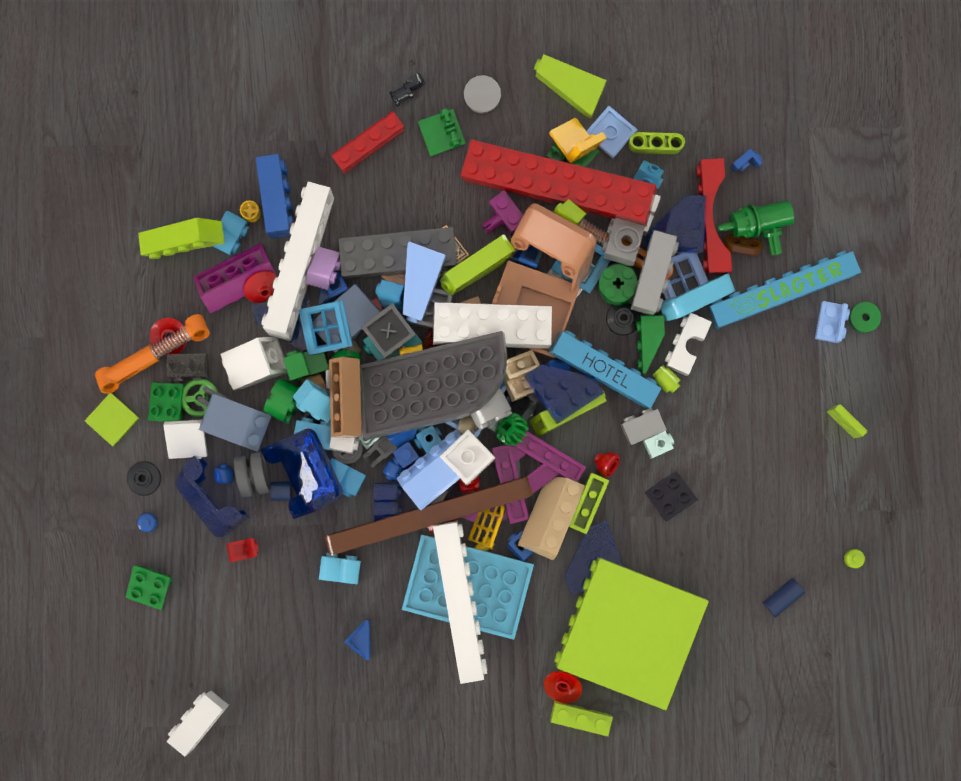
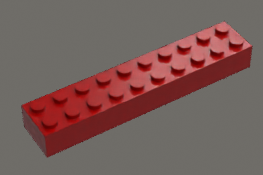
(558, 181)

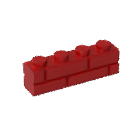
(368, 142)

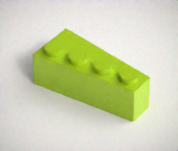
(181, 237)

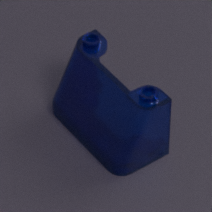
(307, 470)
(188, 484)

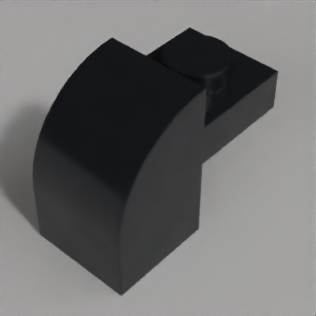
(524, 406)

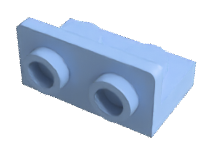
(832, 322)

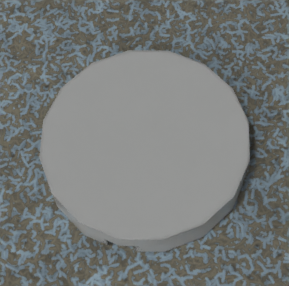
(482, 94)

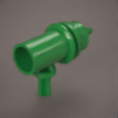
(769, 218)

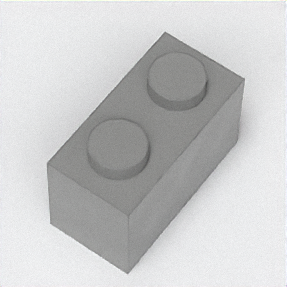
(643, 427)

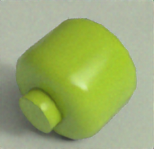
(854, 558)

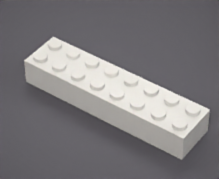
(300, 250)
(459, 603)

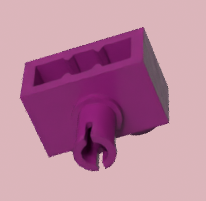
(505, 214)

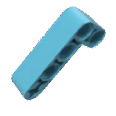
(697, 297)

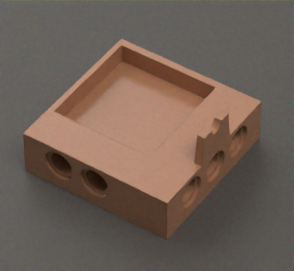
(534, 288)

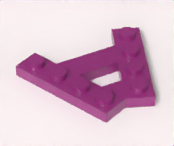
(552, 462)

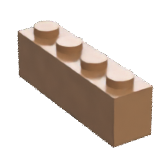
(345, 397)

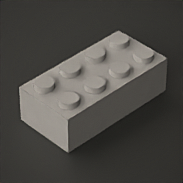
(653, 273)

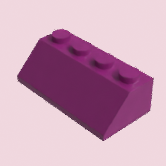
(226, 280)

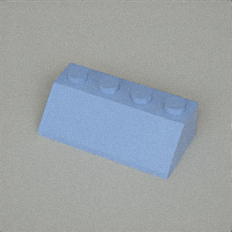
(429, 474)

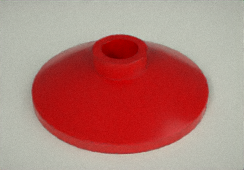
(257, 283)
(162, 328)
(562, 686)

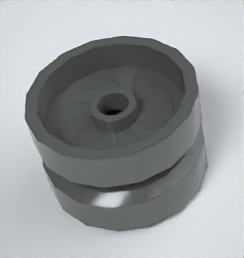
(252, 474)

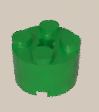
(625, 277)
(281, 401)

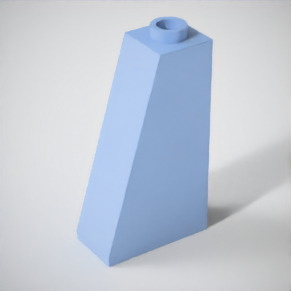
(421, 277)

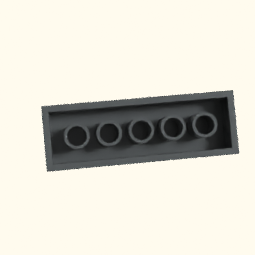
(387, 253)

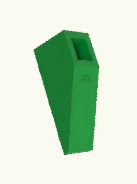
(651, 334)

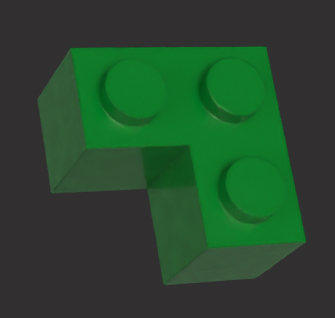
(303, 365)

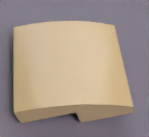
(514, 376)

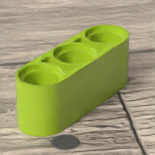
(664, 138)

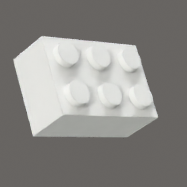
(196, 722)

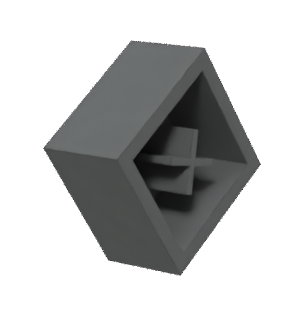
(388, 331)

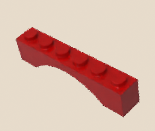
(717, 256)

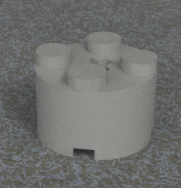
(494, 410)

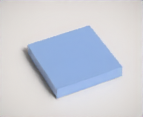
(615, 129)

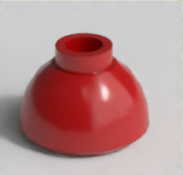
(607, 463)

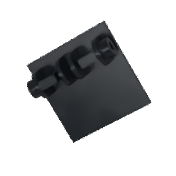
(671, 496)

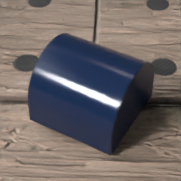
(280, 491)

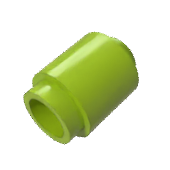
(666, 379)

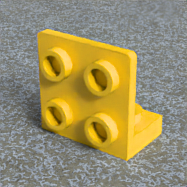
(574, 140)

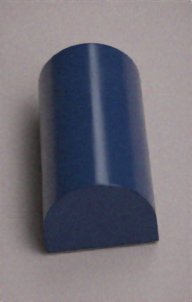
(783, 597)

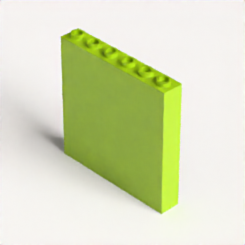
(631, 633)

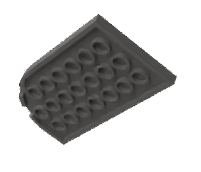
(431, 385)

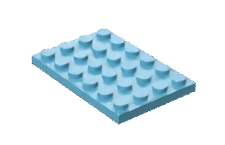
(497, 583)

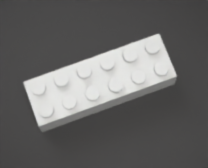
(522, 324)

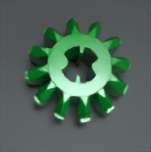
(512, 429)

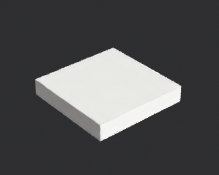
(185, 439)
(467, 457)

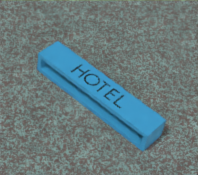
(605, 370)

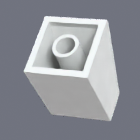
(254, 362)

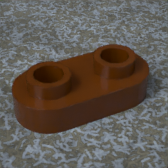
(744, 245)

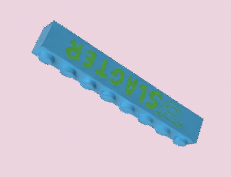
(784, 290)

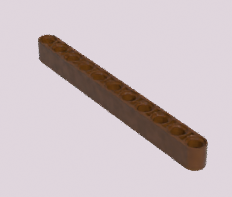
(428, 516)

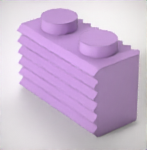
(323, 268)

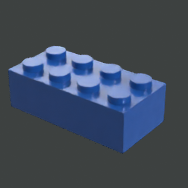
(274, 195)

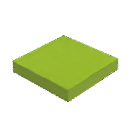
(112, 419)
(846, 421)

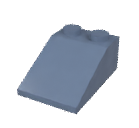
(358, 311)
(234, 422)

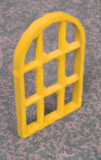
(489, 529)

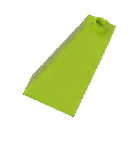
(572, 84)
(477, 265)
(544, 422)

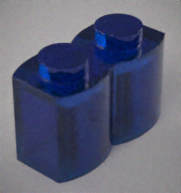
(386, 500)

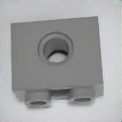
(620, 231)

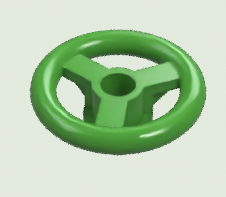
(185, 399)

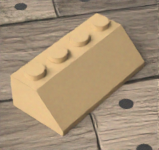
(551, 516)

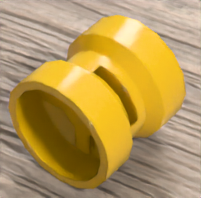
(247, 209)

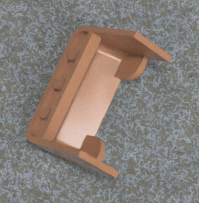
(558, 239)

